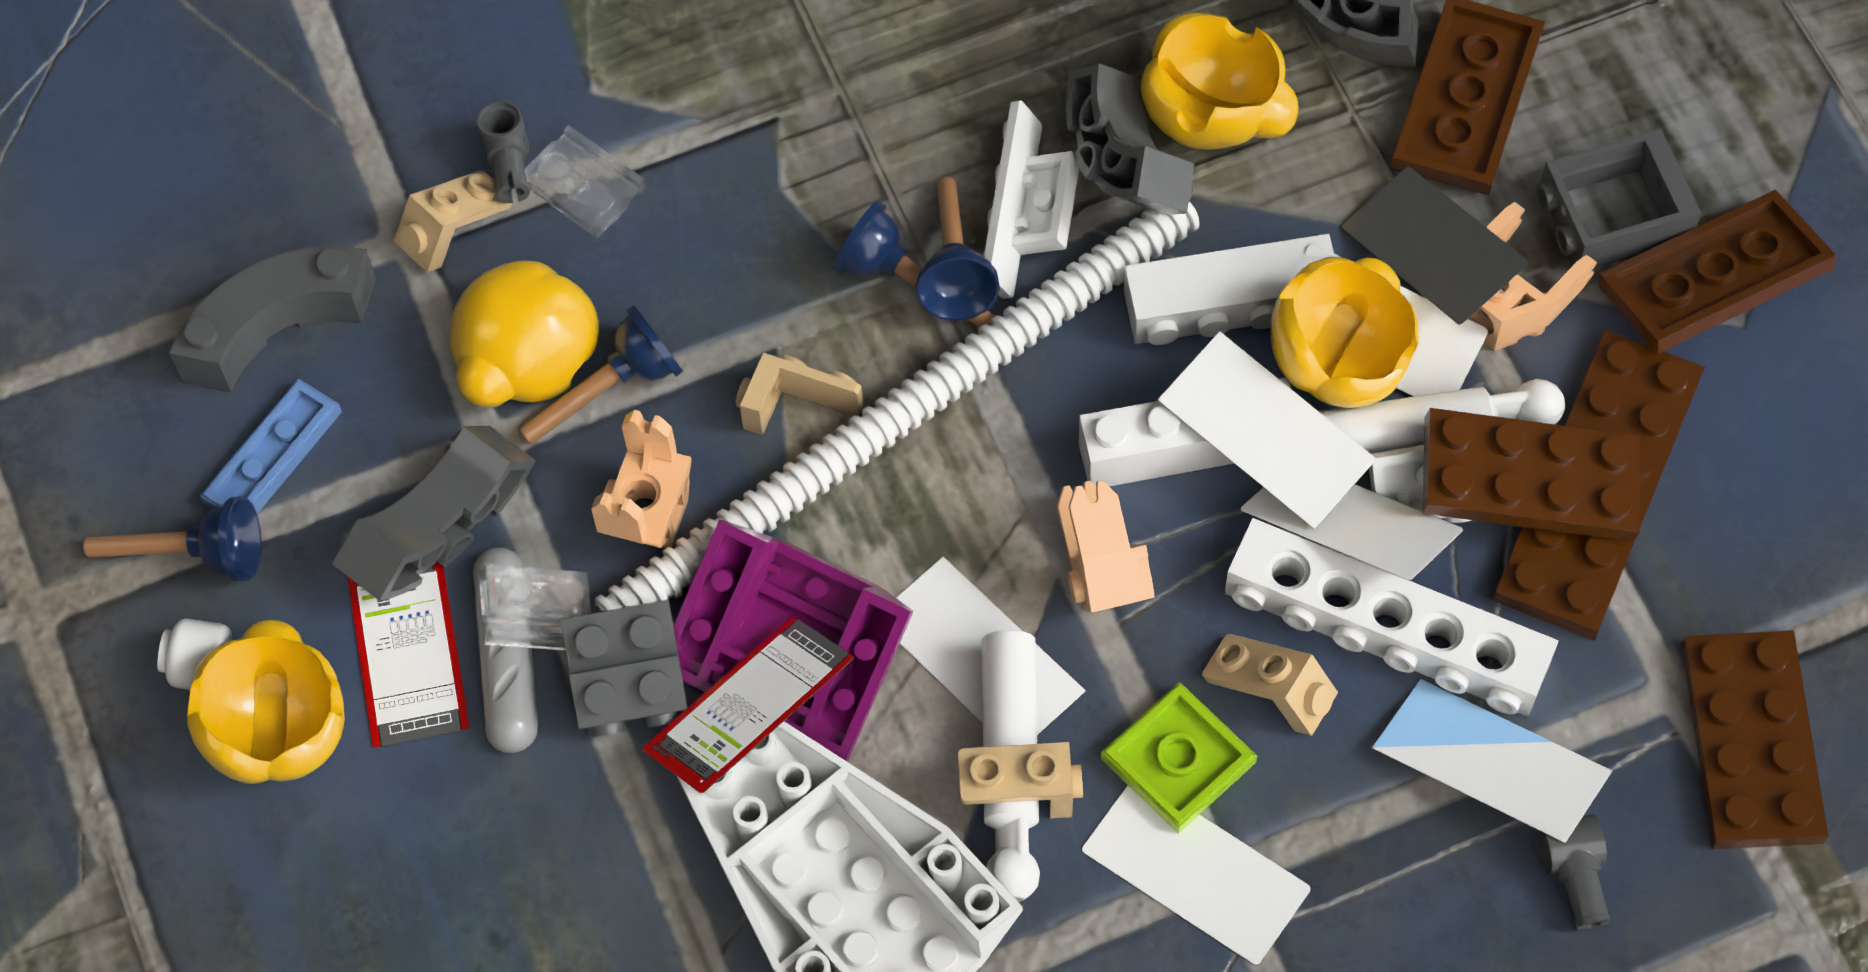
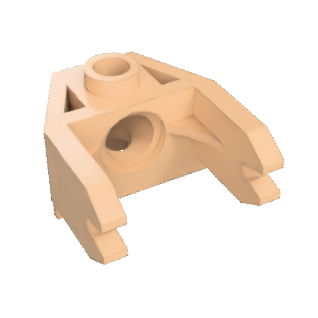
(1522, 307)
(648, 471)
(1103, 562)

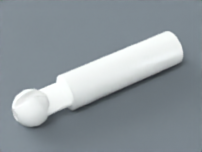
(1401, 421)
(1007, 721)

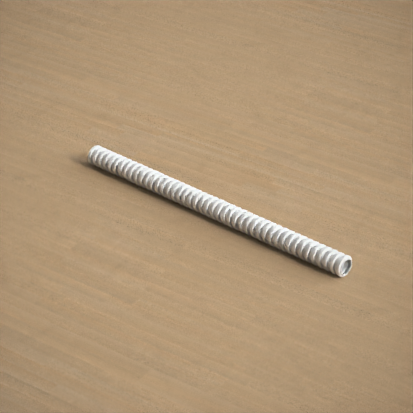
(913, 401)

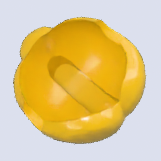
(1217, 84)
(1344, 331)
(520, 334)
(265, 706)

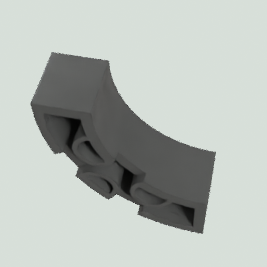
(1366, 29)
(1116, 144)
(265, 298)
(436, 516)

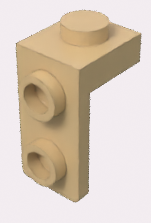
(437, 211)
(789, 375)
(1275, 673)
(1020, 775)

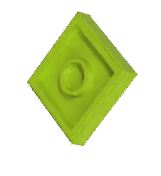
(1178, 757)

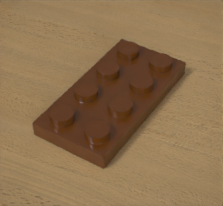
(1468, 95)
(1716, 271)
(1531, 474)
(1754, 740)

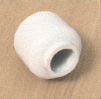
(186, 647)

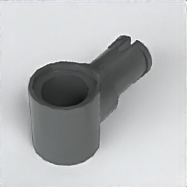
(505, 147)
(1578, 868)

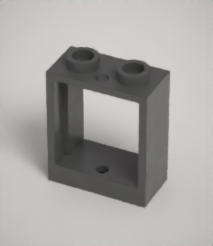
(1662, 177)

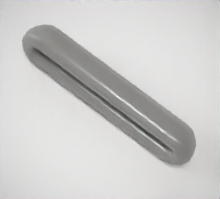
(505, 675)

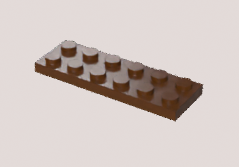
(1571, 575)

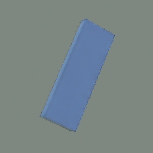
(274, 447)

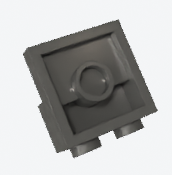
(624, 667)

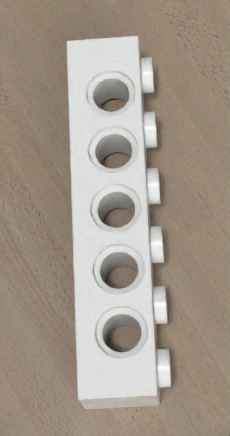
(1373, 593)

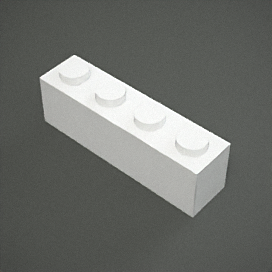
(1212, 289)
(1143, 444)

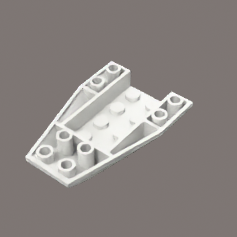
(845, 867)

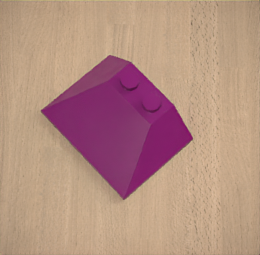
(752, 588)

